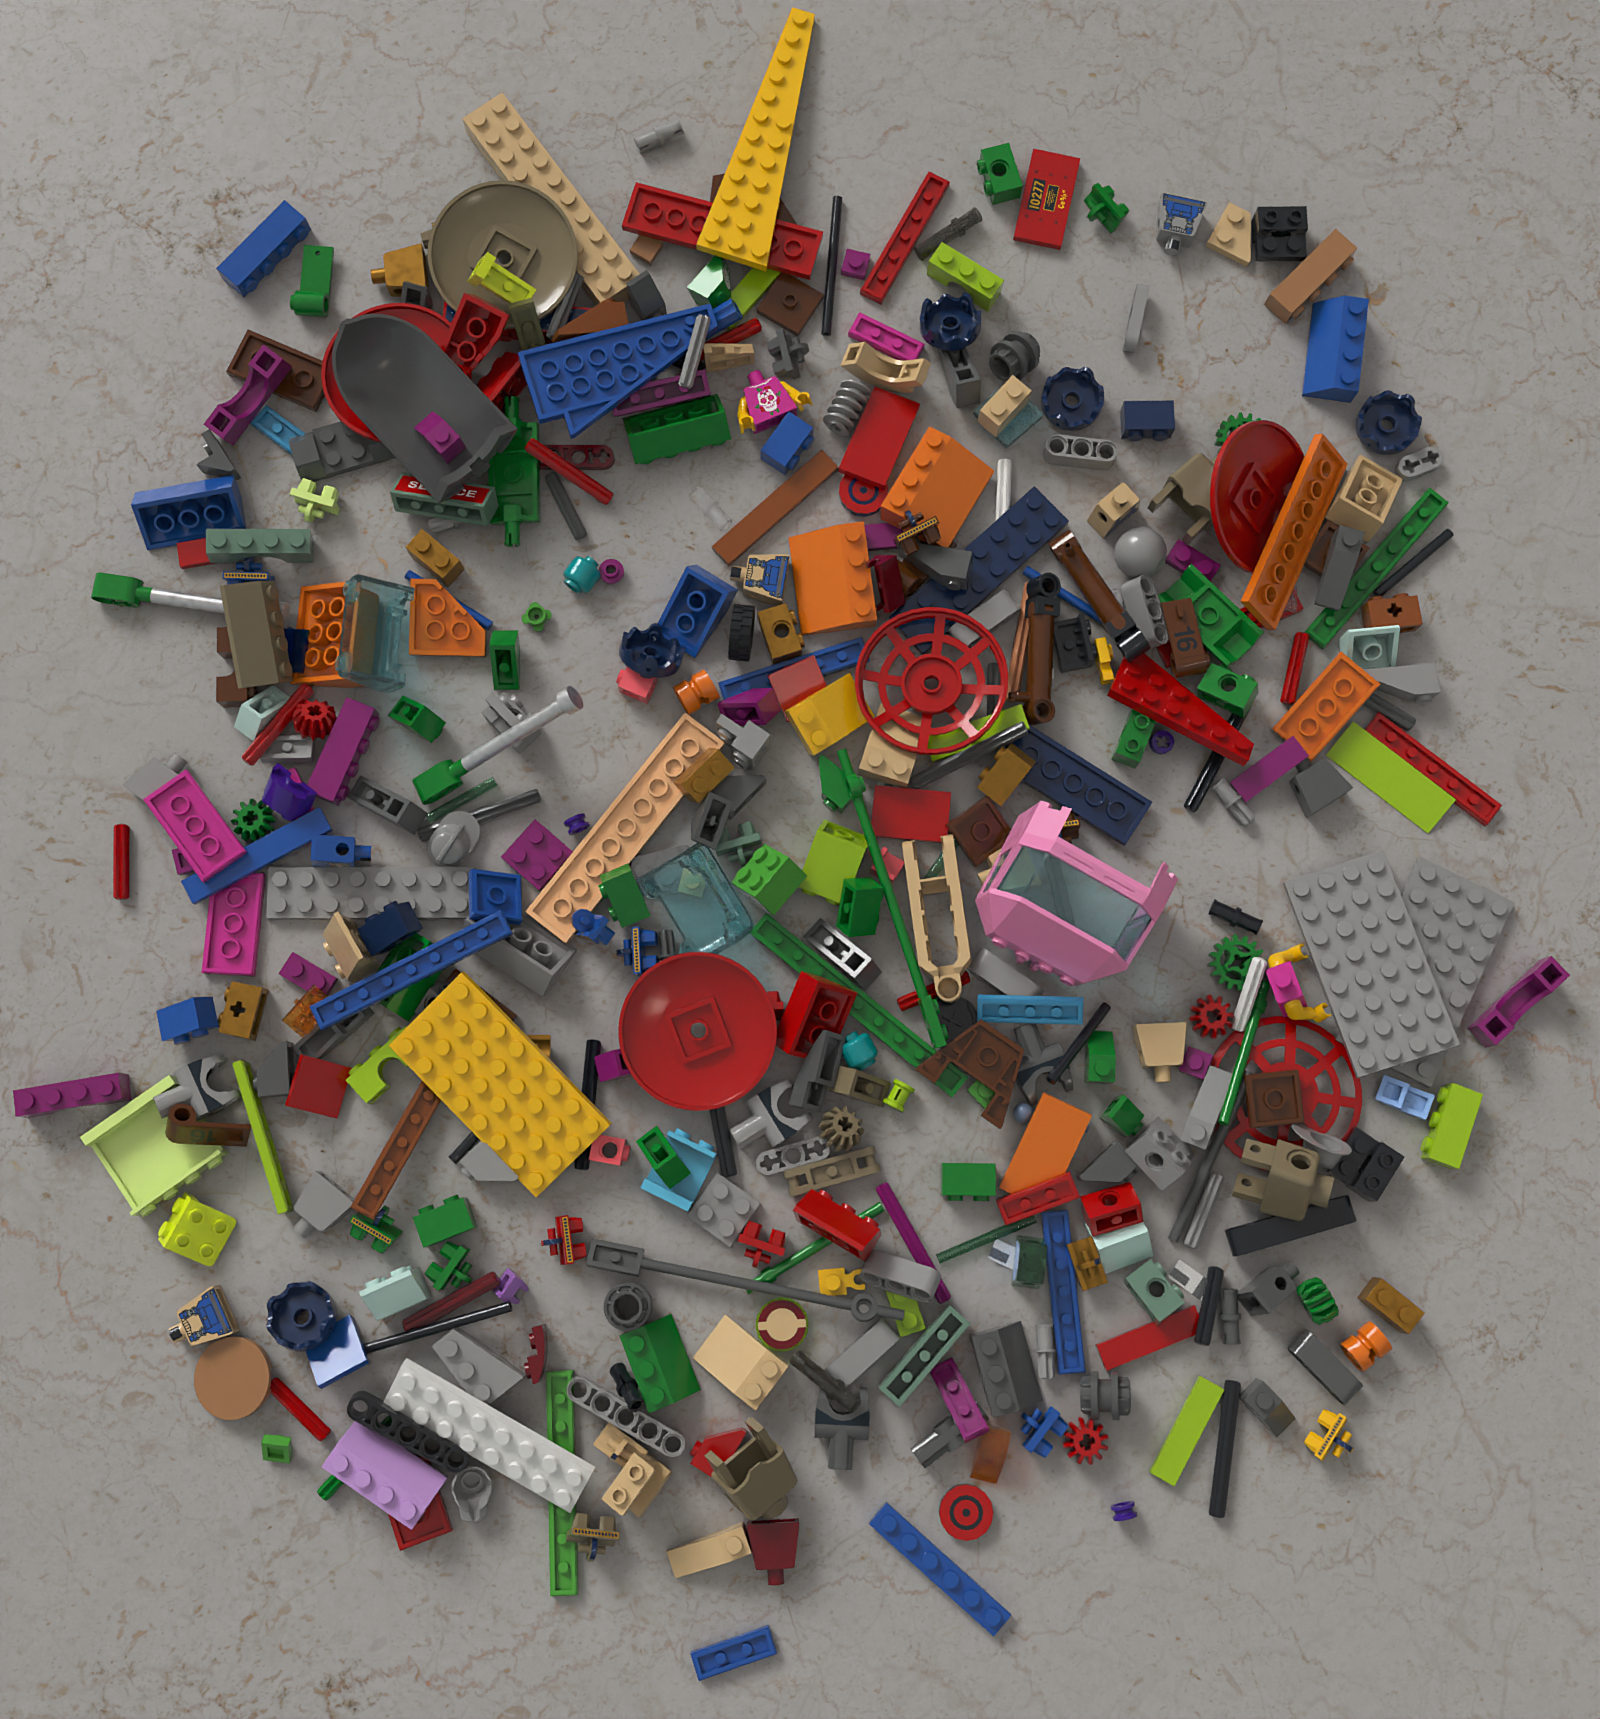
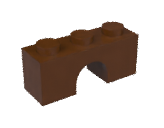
(226, 686)

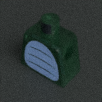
(1029, 1262)

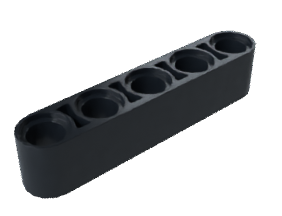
(1278, 1230)
(393, 1432)

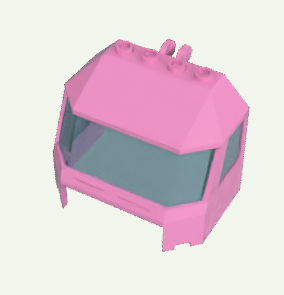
(1064, 904)

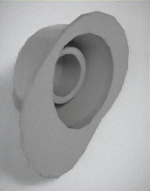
(453, 839)
(1327, 1146)

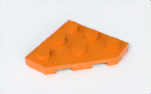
(441, 624)

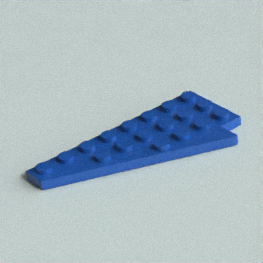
(600, 370)

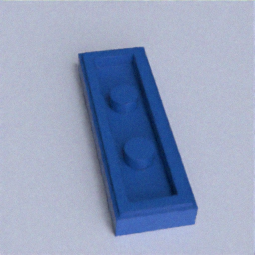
(733, 1652)

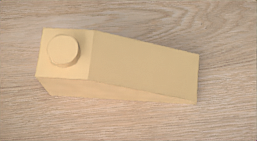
(710, 1550)

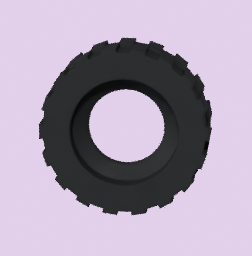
(741, 632)

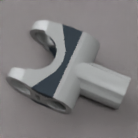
(195, 1091)
(767, 1119)

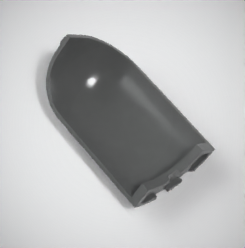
(395, 379)

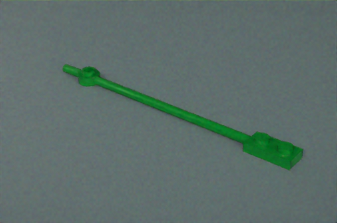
(928, 1007)

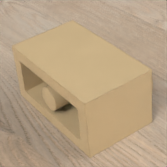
(1004, 406)

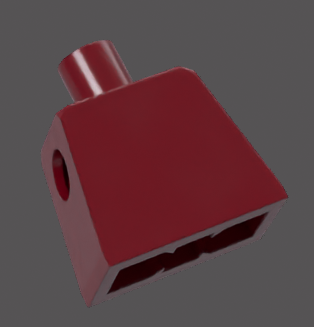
(774, 1546)

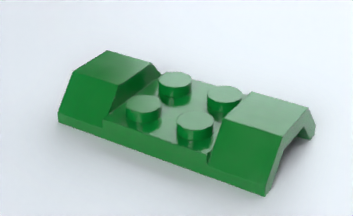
(1221, 623)

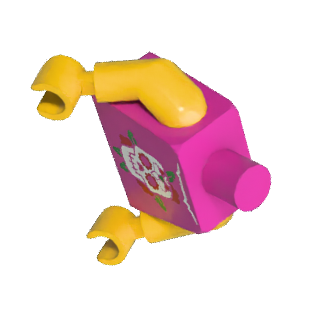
(768, 402)
(1287, 988)

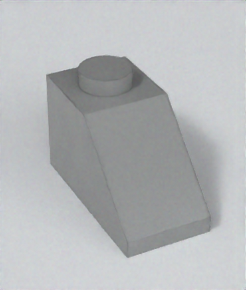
(486, 1165)

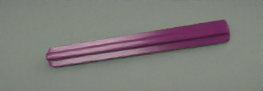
(909, 1235)

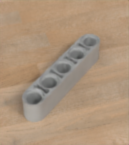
(634, 1427)

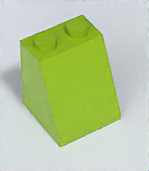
(831, 859)

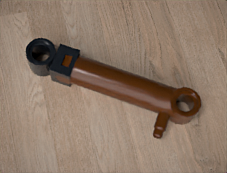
(1099, 596)
(1041, 611)

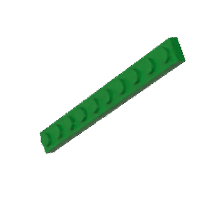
(864, 1008)

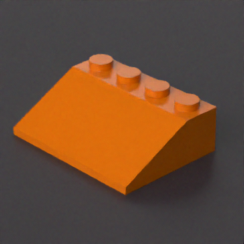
(938, 482)
(833, 579)
(322, 614)

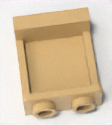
(637, 1484)

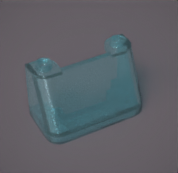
(372, 633)
(698, 900)

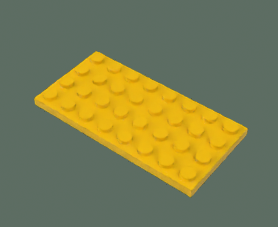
(500, 1083)

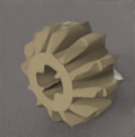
(841, 1128)

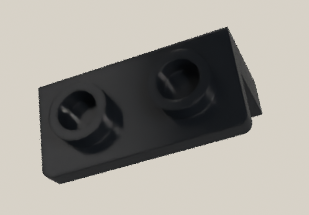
(1073, 644)

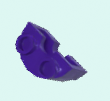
(286, 796)

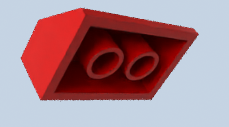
(503, 380)
(813, 1007)
(838, 1223)

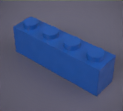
(264, 249)

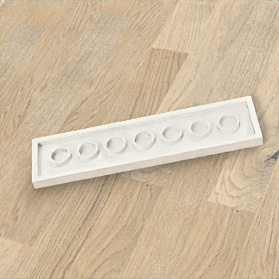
(489, 1435)

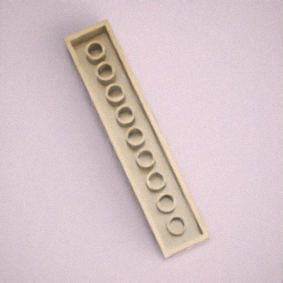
(521, 158)

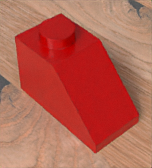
(721, 1444)

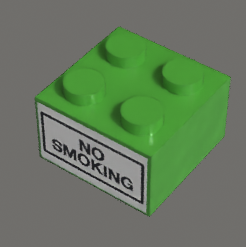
(769, 879)

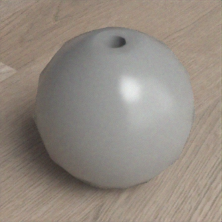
(1140, 552)

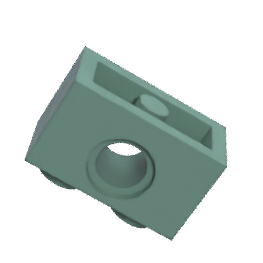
(1156, 1307)

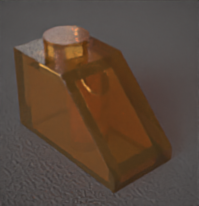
(990, 1454)

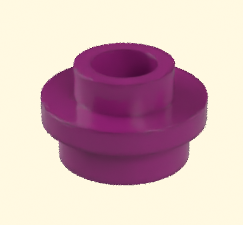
(611, 578)

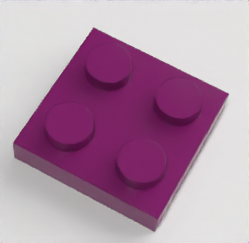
(537, 855)

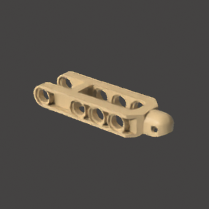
(946, 978)

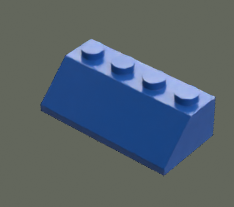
(1335, 348)
(187, 510)

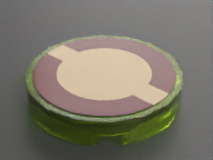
(782, 1324)

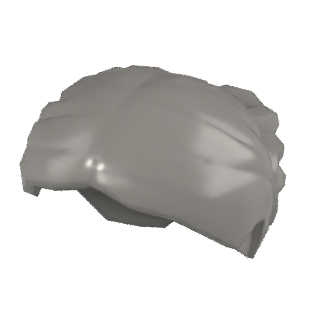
(472, 1492)

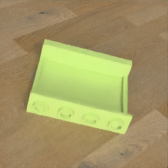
(141, 1156)

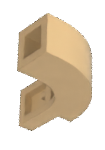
(884, 371)

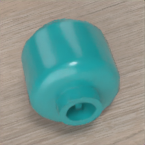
(581, 574)
(859, 1051)

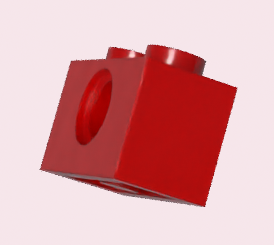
(1111, 1209)

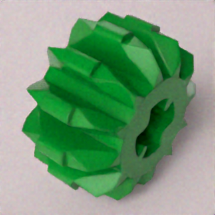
(247, 814)
(1317, 1300)

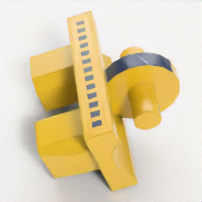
(1322, 1446)

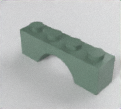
(236, 544)

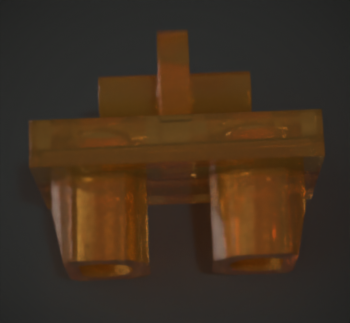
(300, 1016)

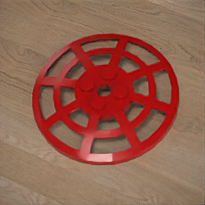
(931, 667)
(1308, 1085)

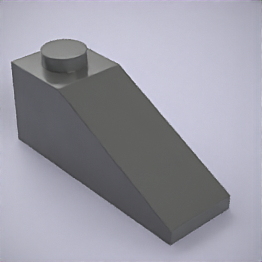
(960, 377)
(944, 565)
(1339, 567)
(388, 805)
(843, 954)

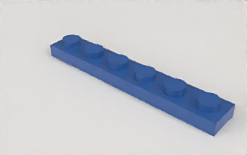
(940, 1569)

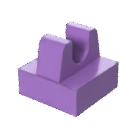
(509, 1284)

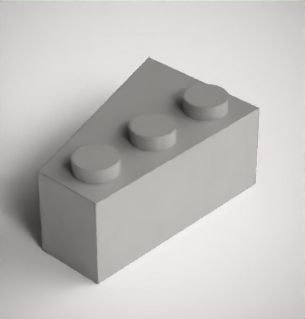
(476, 1366)

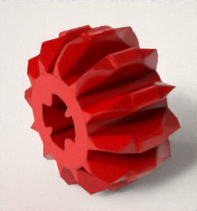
(314, 719)
(1206, 1007)
(1093, 1445)

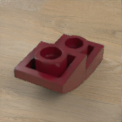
(536, 1363)

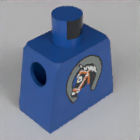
(326, 851)

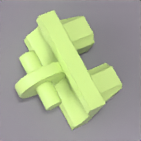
(314, 503)

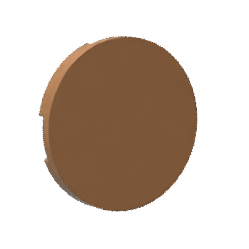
(233, 1378)

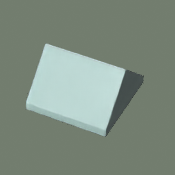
(1371, 646)
(1122, 1246)

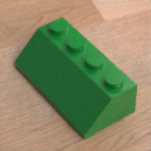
(677, 429)

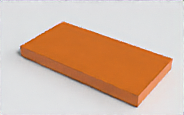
(1327, 705)
(1046, 1144)

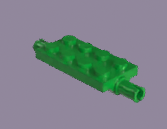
(516, 478)

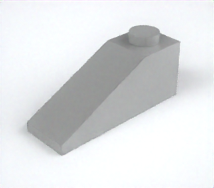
(1408, 682)
(1207, 1108)

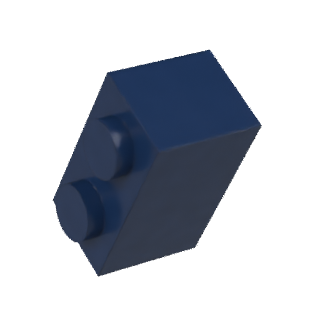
(1147, 420)
(389, 928)

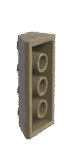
(256, 633)

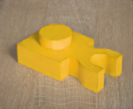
(1104, 654)
(835, 1281)

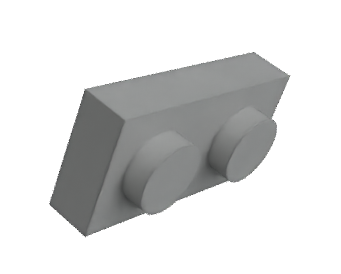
(290, 750)

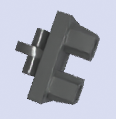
(783, 345)

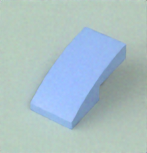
(1404, 1097)

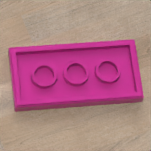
(195, 826)
(234, 928)

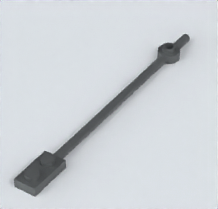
(630, 1260)

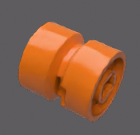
(696, 692)
(1365, 1346)

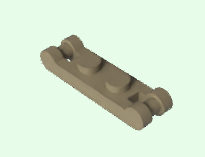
(831, 1171)

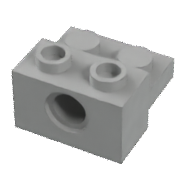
(505, 713)
(747, 743)
(1160, 1153)

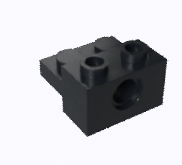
(1280, 233)
(1376, 1170)

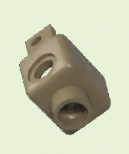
(1191, 492)
(1290, 1180)
(755, 1475)

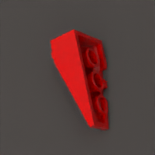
(473, 331)

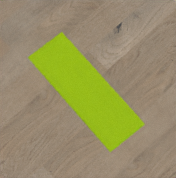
(1390, 777)

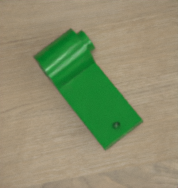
(315, 282)

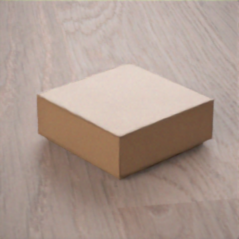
(646, 249)

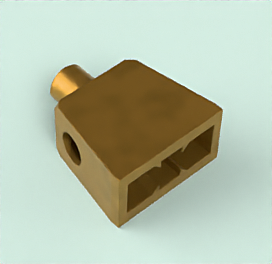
(402, 265)

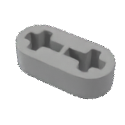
(1417, 459)

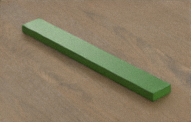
(561, 1431)

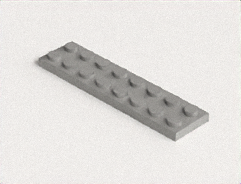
(364, 891)

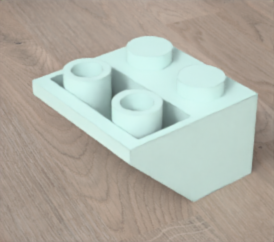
(395, 1294)

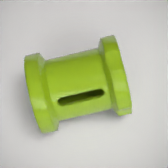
(898, 1095)

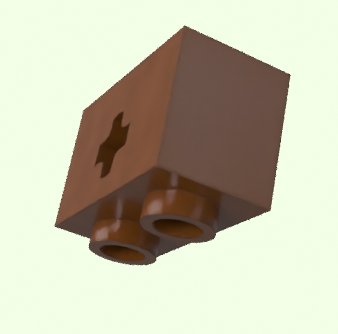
(1404, 608)

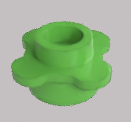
(536, 609)

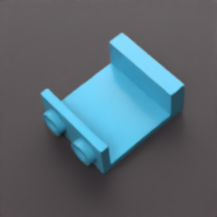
(697, 1159)

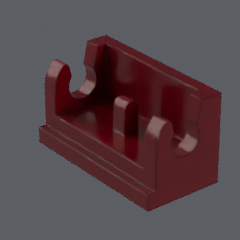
(888, 582)

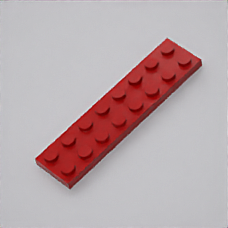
(682, 217)

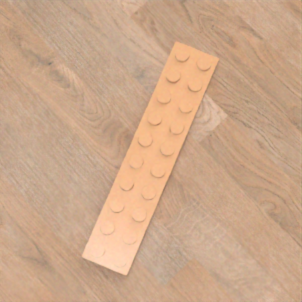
(622, 828)

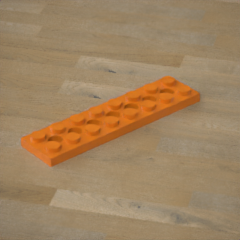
(1294, 532)

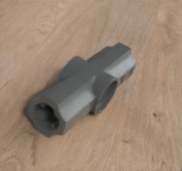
(942, 1439)

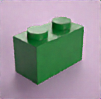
(624, 894)
(859, 907)
(968, 1180)
(444, 1221)

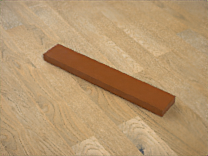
(775, 508)
(396, 1152)

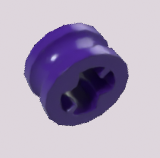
(1161, 734)
(576, 824)
(1123, 1511)

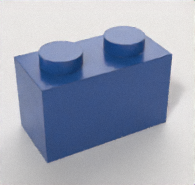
(787, 443)
(187, 1019)

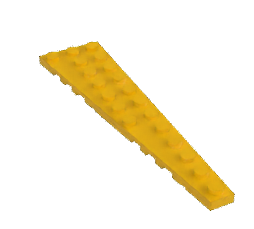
(750, 193)

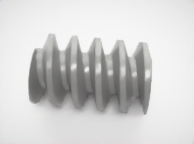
(844, 405)

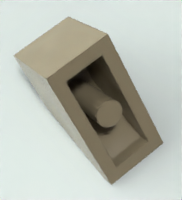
(860, 1086)

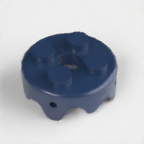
(950, 311)
(1074, 383)
(1394, 408)
(651, 655)
(286, 1307)

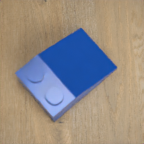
(696, 608)

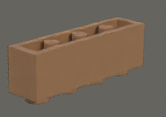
(1310, 276)

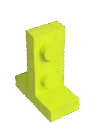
(499, 280)

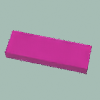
(885, 338)

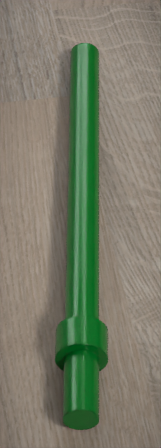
(1258, 1008)
(769, 1274)

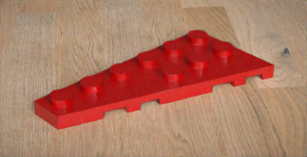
(1164, 699)

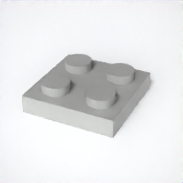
(723, 1209)

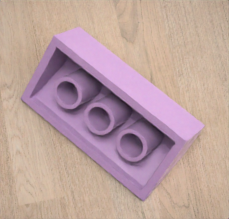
(385, 1473)

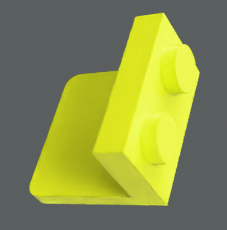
(196, 1230)

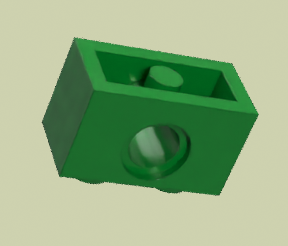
(999, 160)
(1235, 701)
(1133, 739)

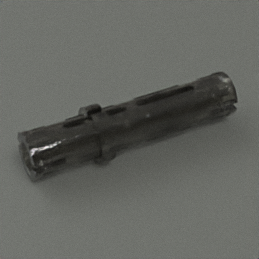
(957, 228)
(834, 1388)

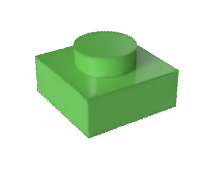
(981, 1093)
(277, 1448)

